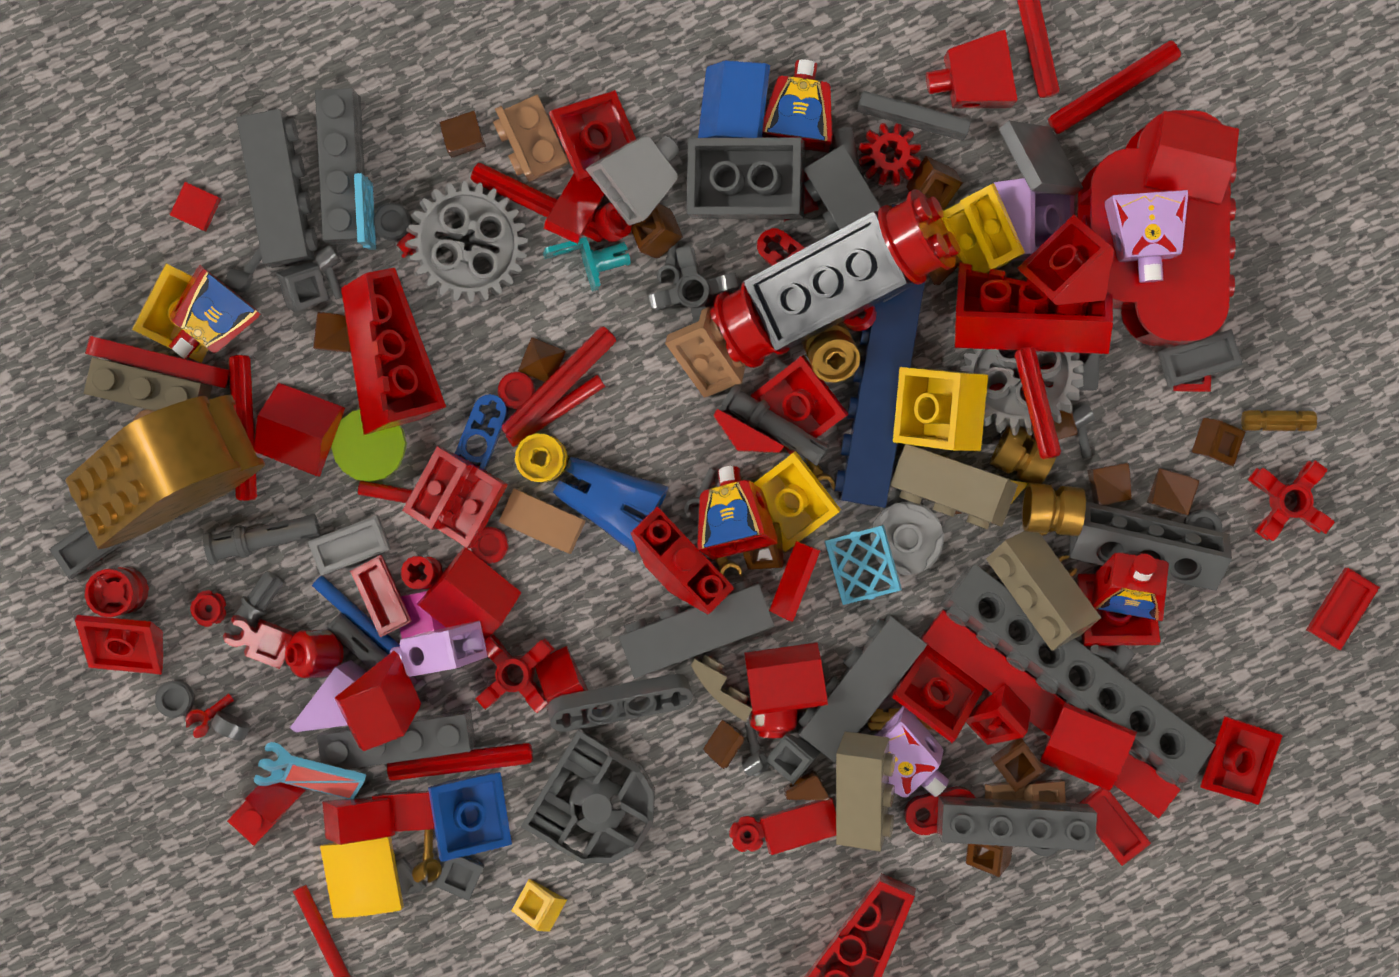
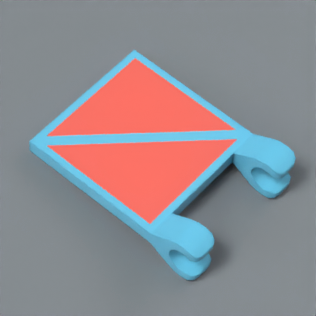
(309, 774)

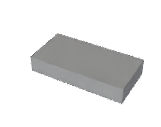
(349, 545)

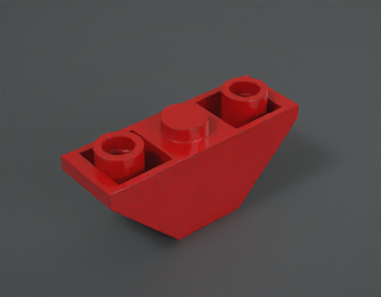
(679, 563)

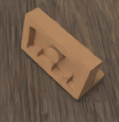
(531, 137)
(704, 356)

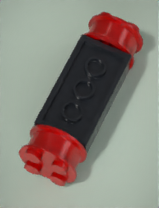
(835, 279)

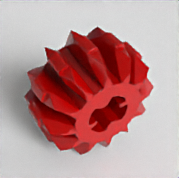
(901, 150)

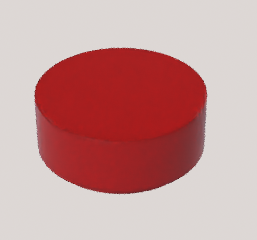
(611, 223)
(515, 389)
(491, 545)

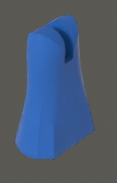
(612, 498)

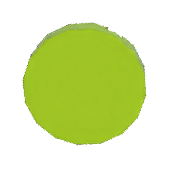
(369, 455)

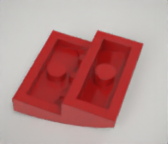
(455, 497)

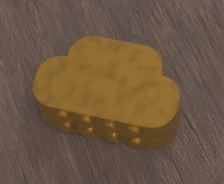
(163, 468)

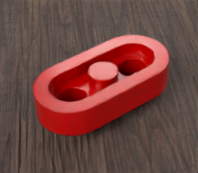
(928, 801)

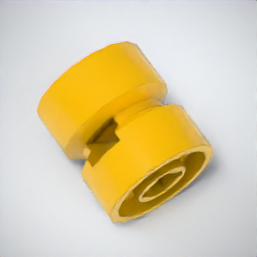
(541, 458)

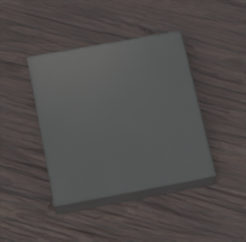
(1040, 158)

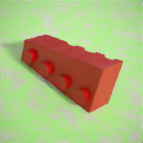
(1017, 315)
(387, 354)
(868, 934)

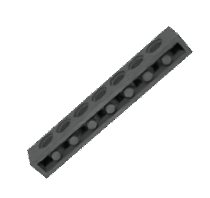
(1186, 746)

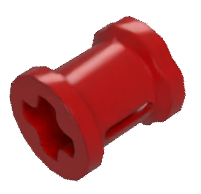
(411, 575)

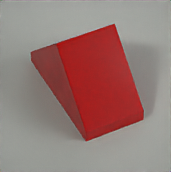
(560, 675)
(1000, 717)
(358, 819)

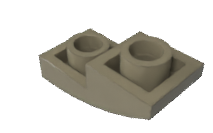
(712, 677)

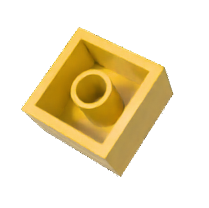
(940, 409)

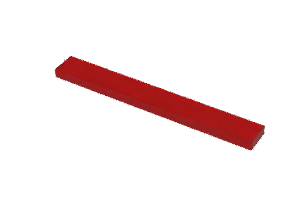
(993, 671)

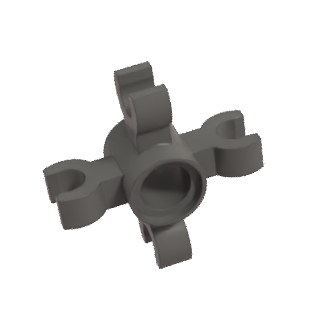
(690, 272)

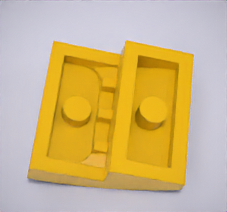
(983, 230)
(362, 878)

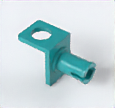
(594, 261)

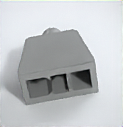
(636, 176)

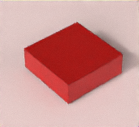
(195, 206)

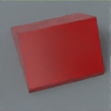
(1071, 265)

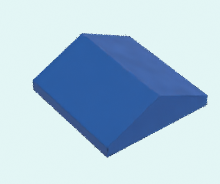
(734, 100)
(469, 815)

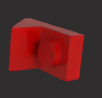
(264, 809)

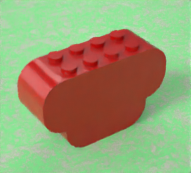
(1196, 283)

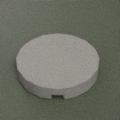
(910, 552)

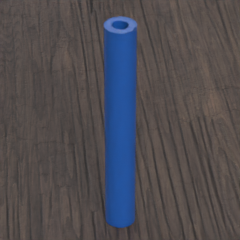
(353, 613)

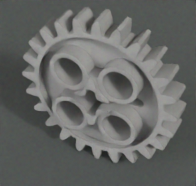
(472, 209)
(1008, 404)

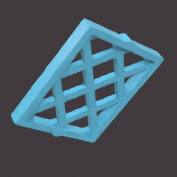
(364, 211)
(887, 557)

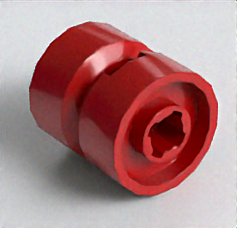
(116, 591)

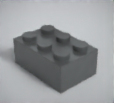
(746, 178)

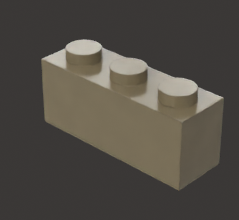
(139, 386)
(953, 487)
(1043, 588)
(864, 791)

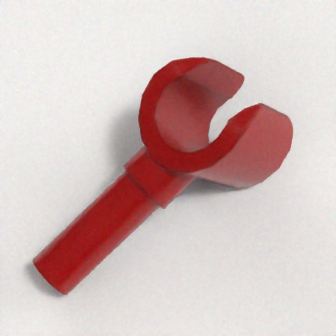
(205, 716)

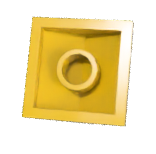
(155, 318)
(796, 499)

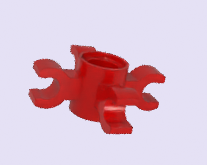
(1308, 477)
(528, 688)

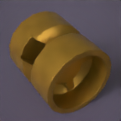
(832, 354)
(1021, 455)
(1053, 509)

